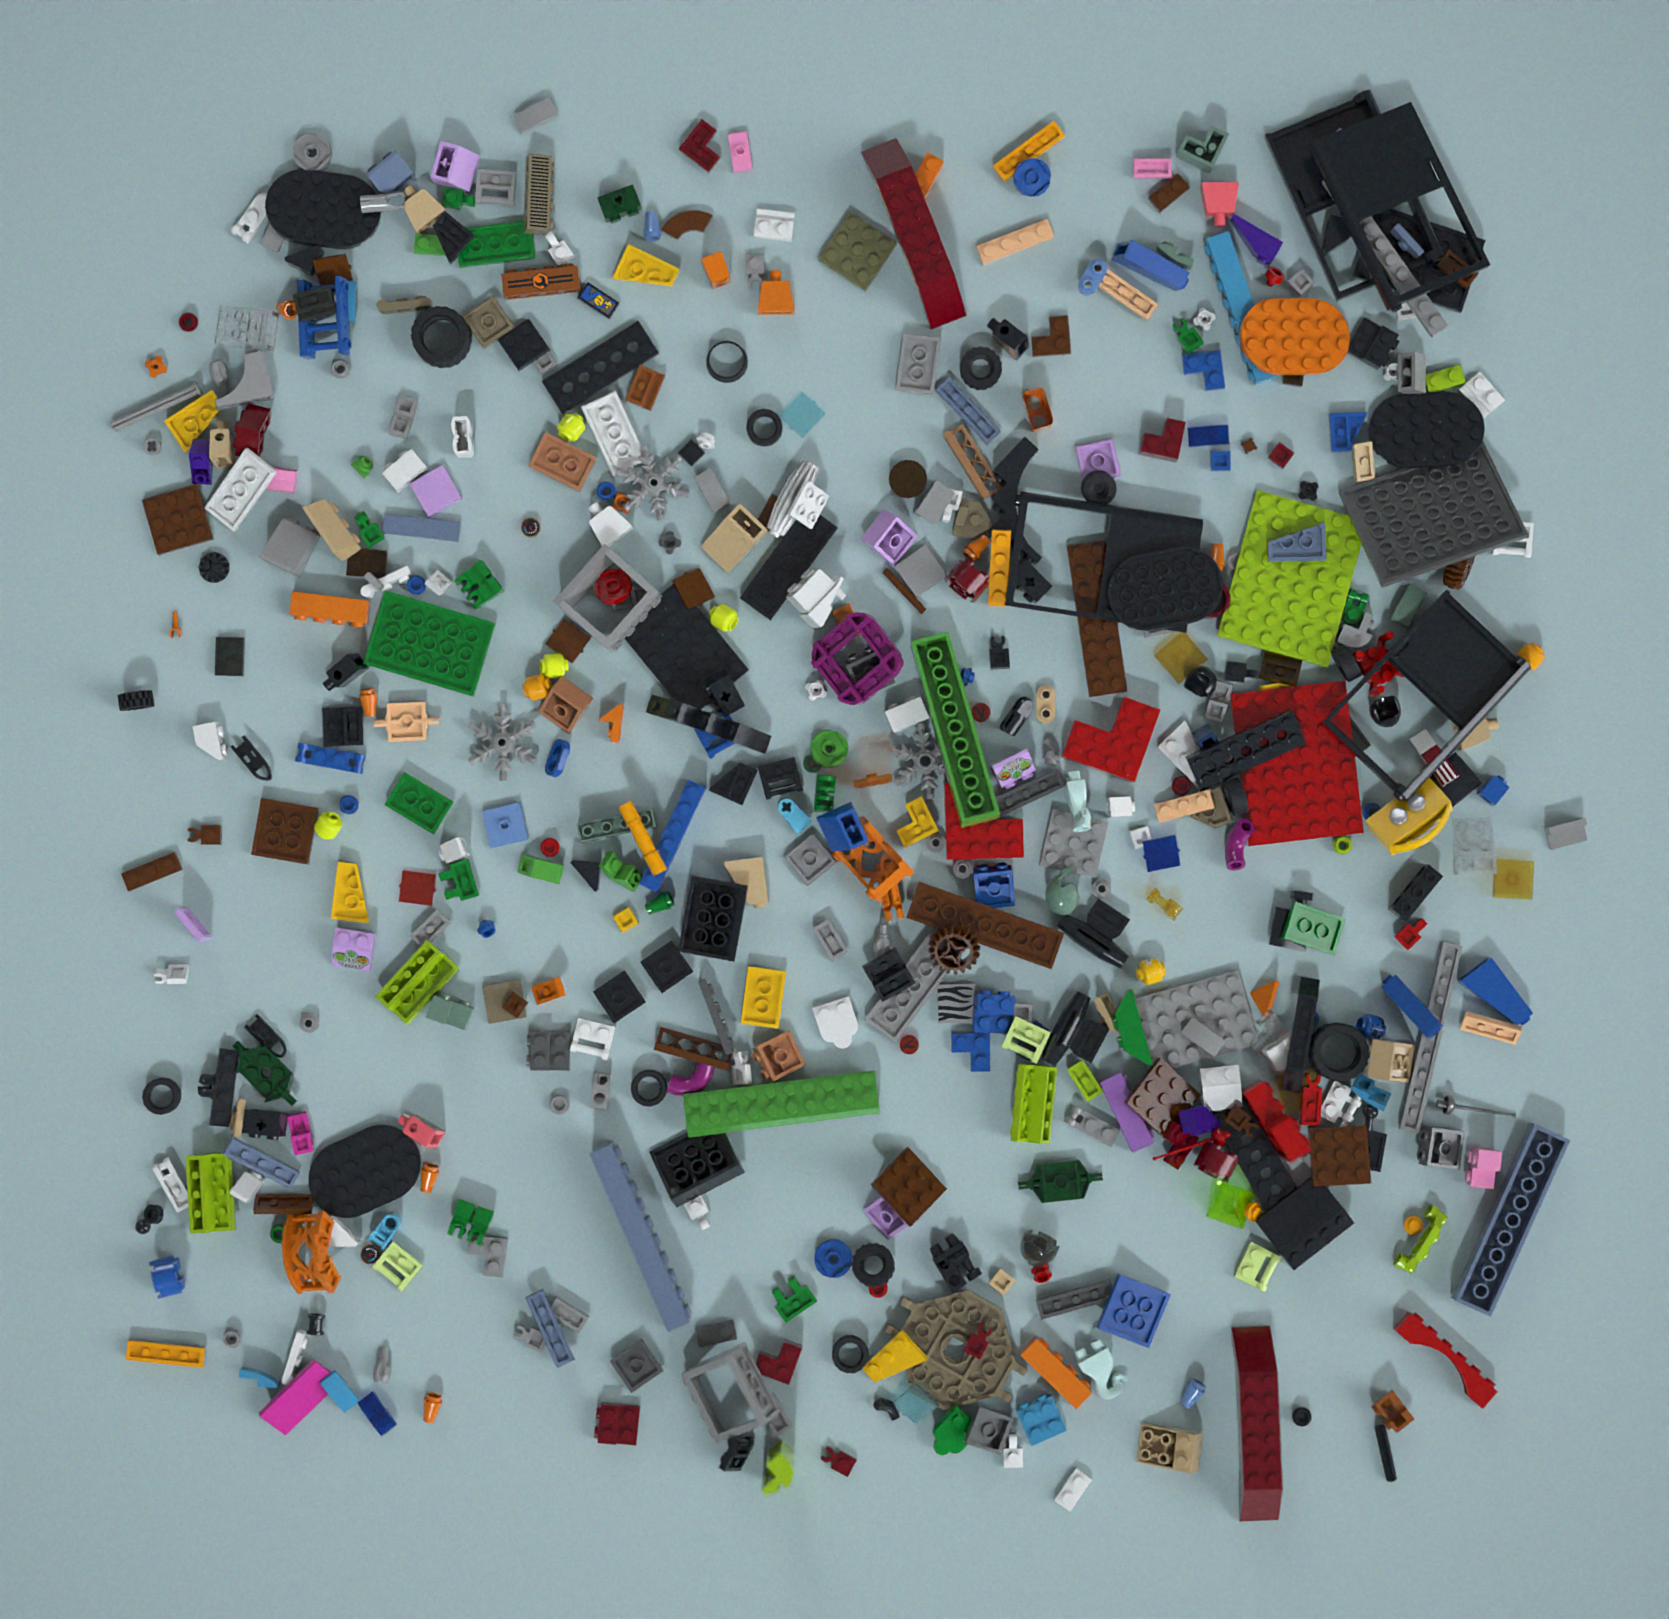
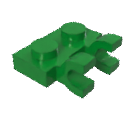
(463, 879)
(796, 1302)

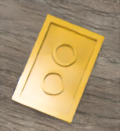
(763, 997)

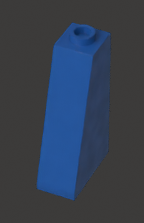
(1150, 265)
(1495, 989)
(1412, 1006)

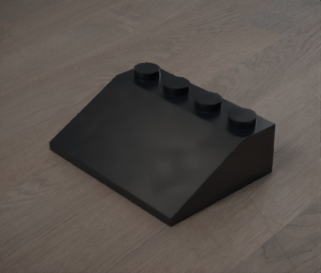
(713, 918)
(695, 1165)
(1304, 1223)

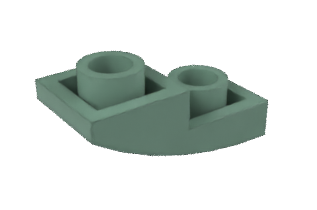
(1168, 251)
(1408, 606)

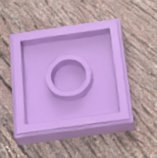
(1098, 456)
(435, 491)
(193, 924)

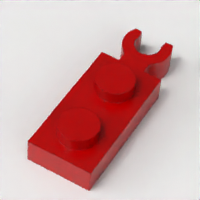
(1311, 1102)

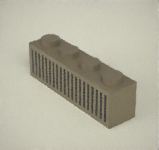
(538, 194)

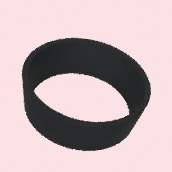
(732, 378)

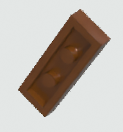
(152, 871)
(283, 1204)

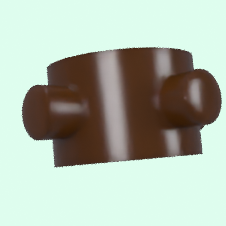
(1248, 446)

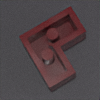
(251, 429)
(1166, 446)
(780, 1367)

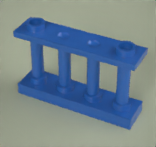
(307, 329)

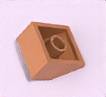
(565, 704)

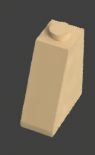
(750, 873)

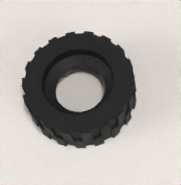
(995, 368)
(873, 1279)

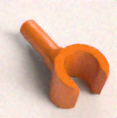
(175, 626)

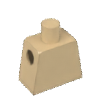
(421, 208)
(221, 446)
(1479, 734)

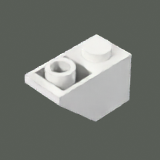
(209, 738)

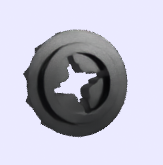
(222, 569)

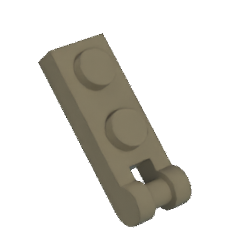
(404, 305)

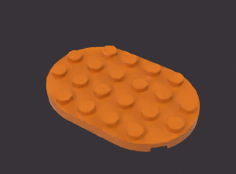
(1294, 336)

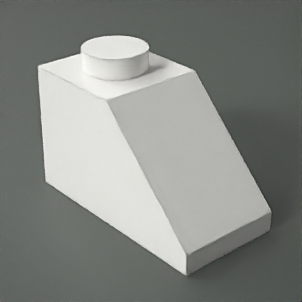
(1120, 806)
(453, 850)
(247, 1186)
(342, 1235)

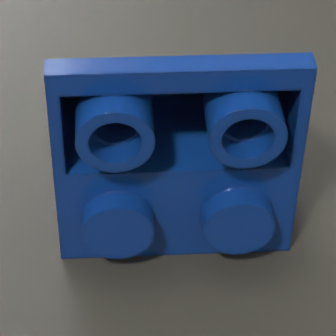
(842, 828)

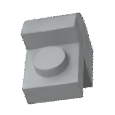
(1353, 637)

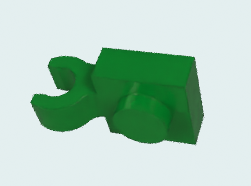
(455, 198)

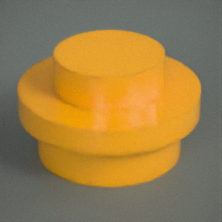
(1252, 1211)
(1413, 1225)

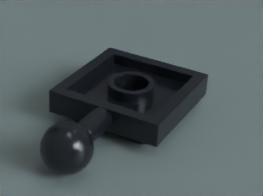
(1376, 1140)

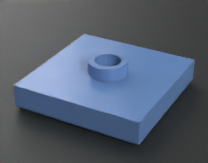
(505, 825)

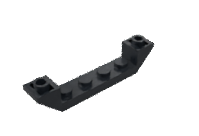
(1301, 1035)

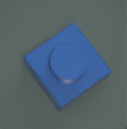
(1220, 461)

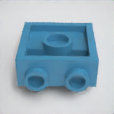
(1040, 1419)

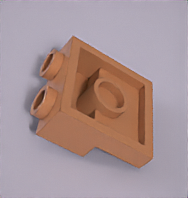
(778, 1057)

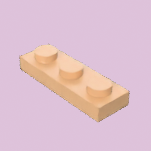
(1184, 806)
(1490, 1028)

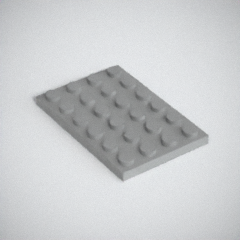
(1213, 1002)

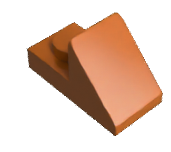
(616, 717)
(548, 991)

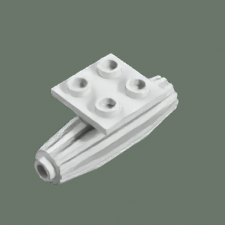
(797, 501)

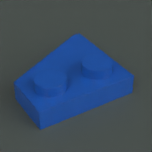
(1344, 430)

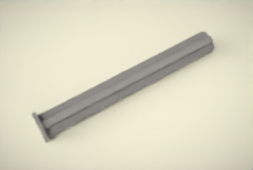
(156, 407)

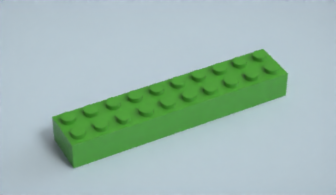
(954, 729)
(781, 1103)

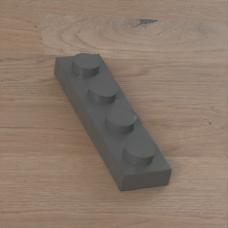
(1029, 792)
(714, 1009)
(1074, 1299)

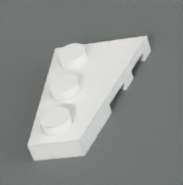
(1178, 746)

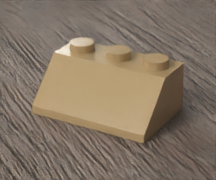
(333, 529)

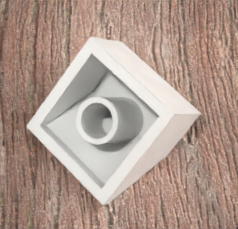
(1220, 1087)

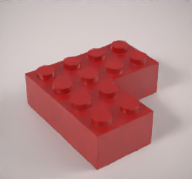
(1115, 751)
(982, 840)
(1278, 1127)

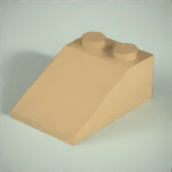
(1390, 1061)

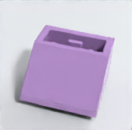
(454, 166)

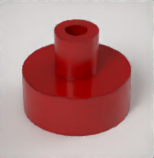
(1274, 275)

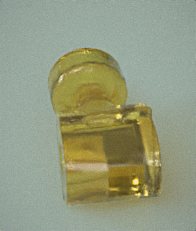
(1170, 907)

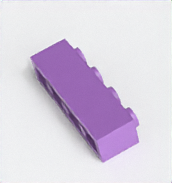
(1131, 1124)

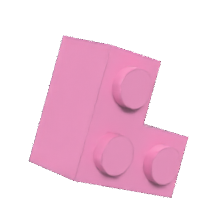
(1482, 1167)

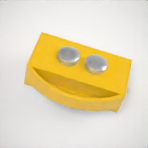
(1402, 822)

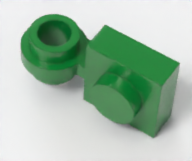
(371, 533)

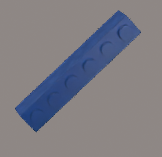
(675, 832)

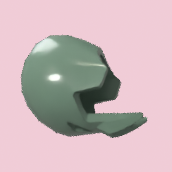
(1062, 898)

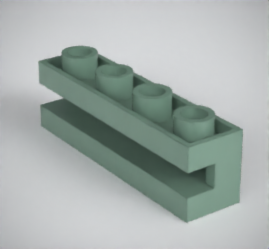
(612, 826)

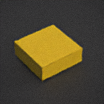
(625, 919)

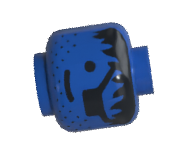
(1371, 1026)

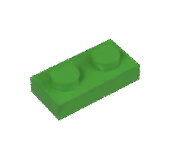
(428, 245)

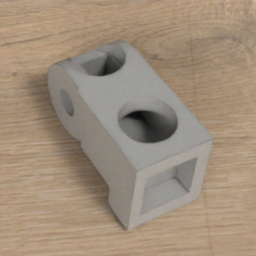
(600, 1091)

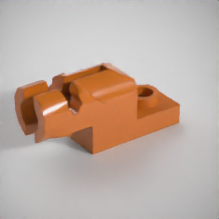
(891, 898)

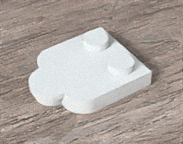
(836, 1021)

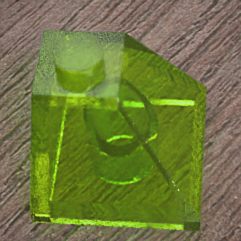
(1229, 1204)

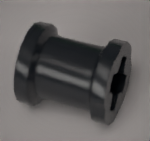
(312, 1319)

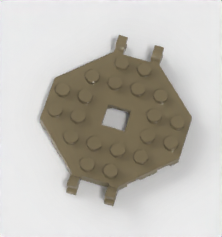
(957, 1316)

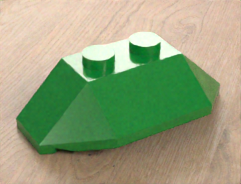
(1130, 1028)

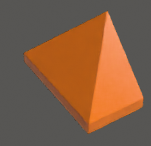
(1265, 996)

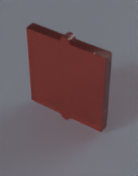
(417, 888)

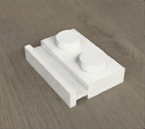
(774, 225)
(1482, 394)

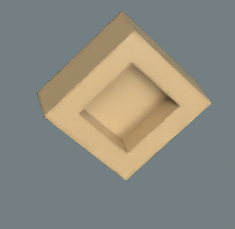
(1001, 1281)

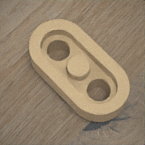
(1045, 704)

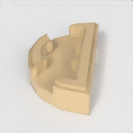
(237, 1118)

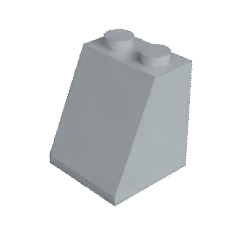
(290, 546)

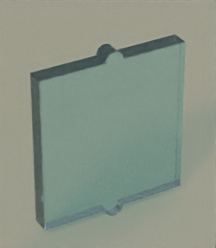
(802, 415)
(915, 1403)

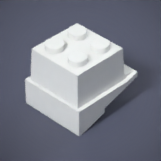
(814, 596)

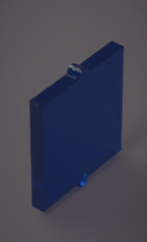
(1161, 853)

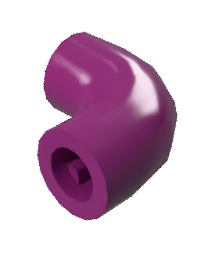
(1236, 842)
(694, 1083)

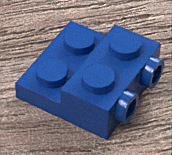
(994, 885)
(992, 1012)

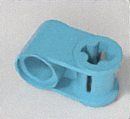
(796, 817)
(383, 1232)

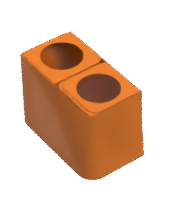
(716, 270)
(1044, 405)

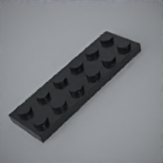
(786, 565)

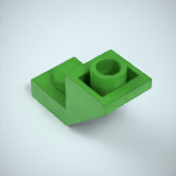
(540, 869)
(623, 874)

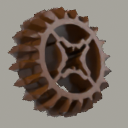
(1457, 573)
(941, 956)

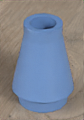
(651, 227)
(1193, 1392)

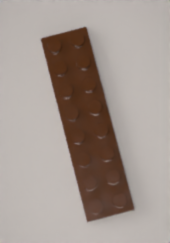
(1098, 638)
(990, 925)

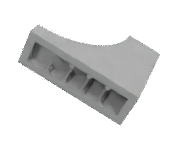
(254, 385)

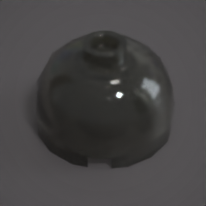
(1038, 1249)

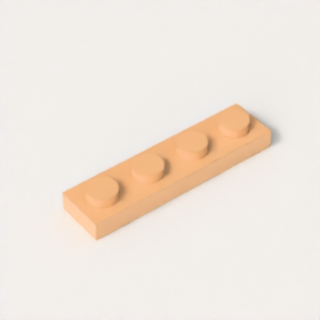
(1015, 241)
(1127, 294)

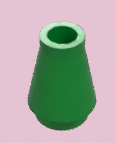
(660, 903)

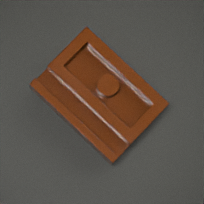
(645, 388)

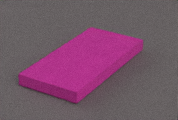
(296, 1398)

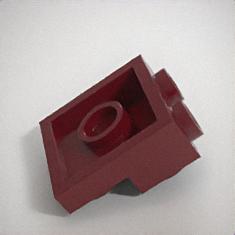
(617, 1424)

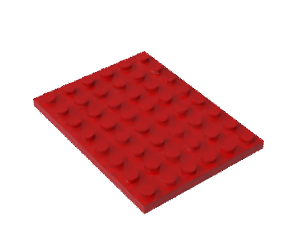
(1307, 789)

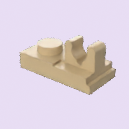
(1363, 461)
(1106, 1007)

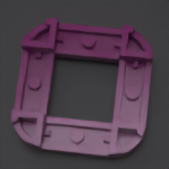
(833, 673)

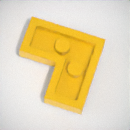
(922, 825)

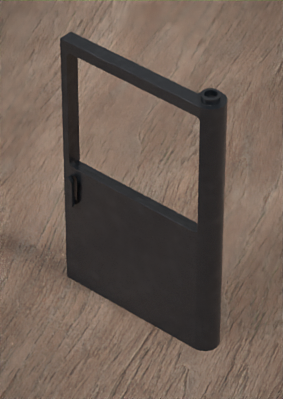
(1382, 167)
(1301, 174)
(1129, 535)
(1455, 668)

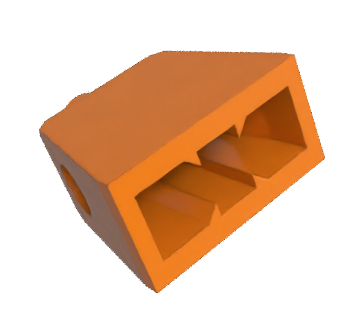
(775, 296)

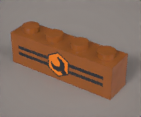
(541, 282)

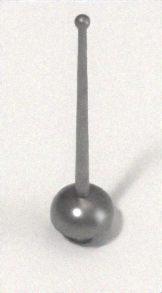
(1448, 1106)

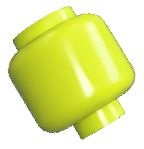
(571, 427)
(723, 617)
(553, 665)
(328, 825)

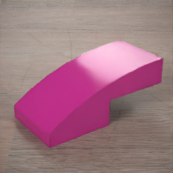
(300, 1133)

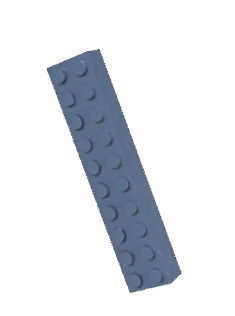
(1510, 1219)
(640, 1236)

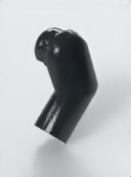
(888, 1406)

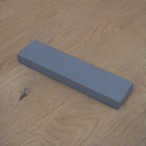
(967, 410)
(421, 527)
(261, 1162)
(550, 1328)

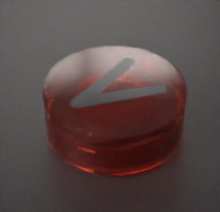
(980, 712)
(909, 1044)

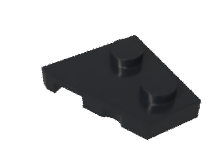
(452, 236)
(735, 784)

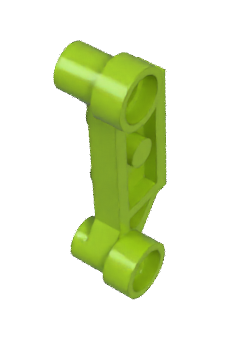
(1422, 1247)

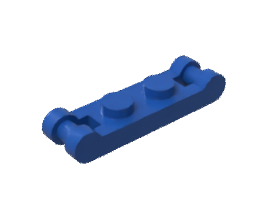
(330, 758)

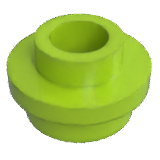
(1348, 844)

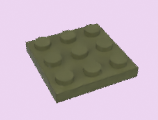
(857, 251)

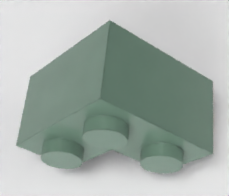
(1203, 153)
(449, 1011)

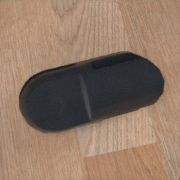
(1017, 716)

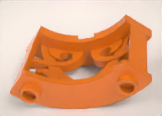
(897, 869)
(320, 1265)

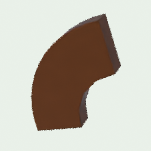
(686, 222)

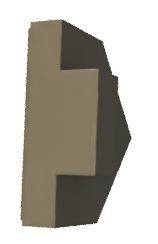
(971, 520)
(1217, 816)

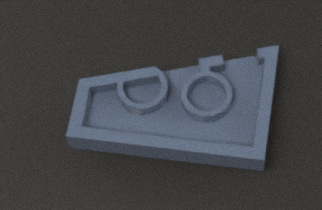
(1299, 547)

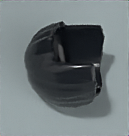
(1201, 681)
(1385, 711)

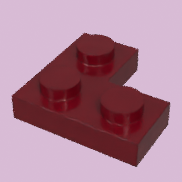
(696, 146)
(1175, 1135)

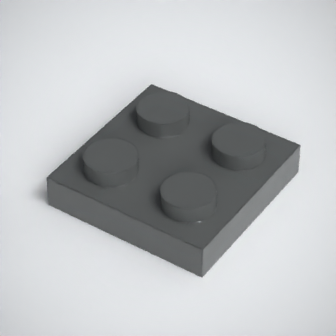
(636, 1365)

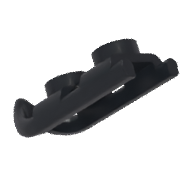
(255, 762)
(269, 1040)

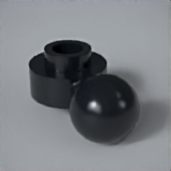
(152, 1215)

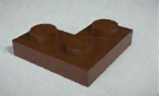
(1057, 343)

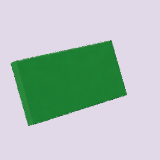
(497, 245)

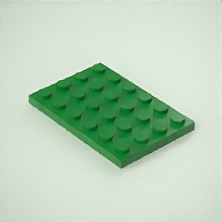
(429, 643)

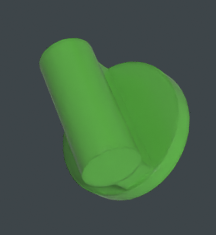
(362, 465)

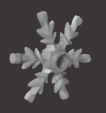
(647, 488)
(509, 745)
(906, 775)

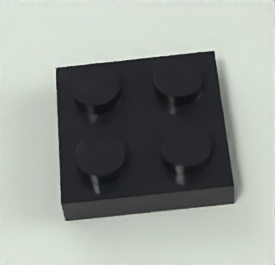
(523, 344)
(666, 966)
(619, 996)

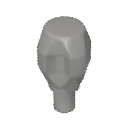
(219, 375)
(882, 941)
(382, 1368)

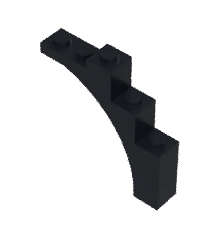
(1009, 472)
(709, 723)

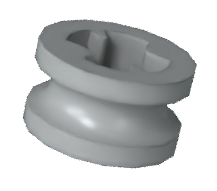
(146, 447)

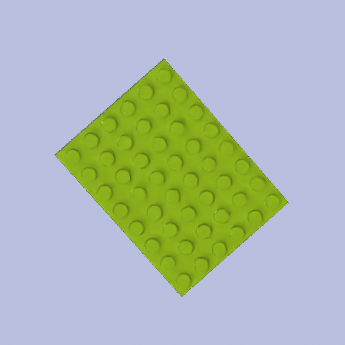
(1290, 604)

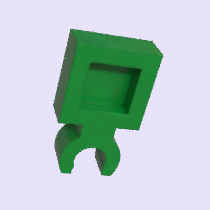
(1188, 338)

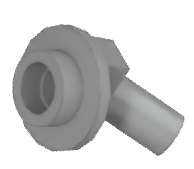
(1050, 757)

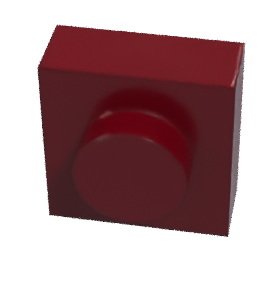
(1280, 455)

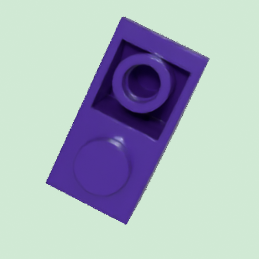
(200, 463)
(1198, 1121)

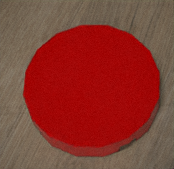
(613, 586)

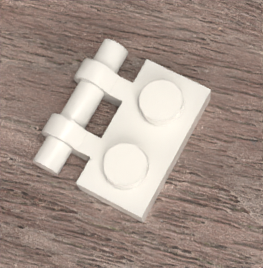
(1334, 1102)

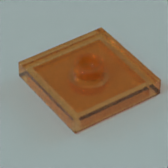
(872, 780)

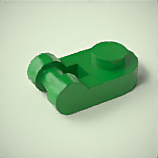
(1351, 613)

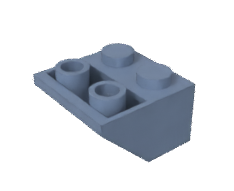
(390, 173)

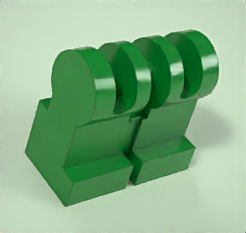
(488, 587)
(824, 785)
(464, 1215)

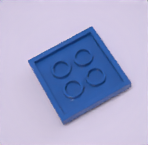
(1133, 1310)

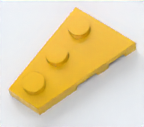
(645, 268)
(193, 420)
(348, 895)
(894, 1357)

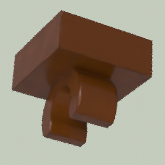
(515, 1004)

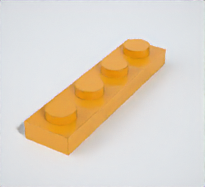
(1031, 148)
(999, 566)
(165, 1353)

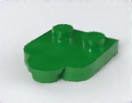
(951, 1431)

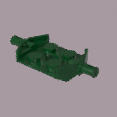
(251, 1067)
(1046, 1174)

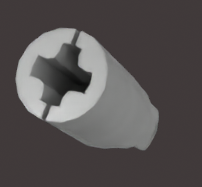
(379, 202)

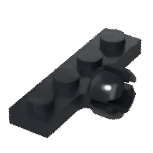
(221, 1087)

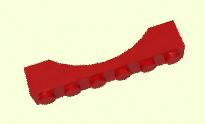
(1474, 1386)

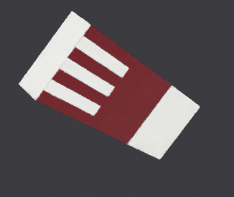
(1427, 750)

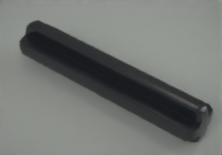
(1385, 1453)

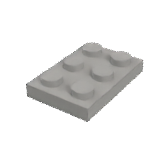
(918, 364)

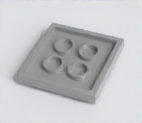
(1073, 849)

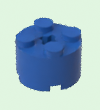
(166, 1276)

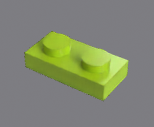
(1445, 379)
(1084, 1080)

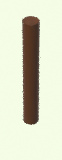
(905, 592)

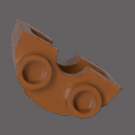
(1393, 1411)

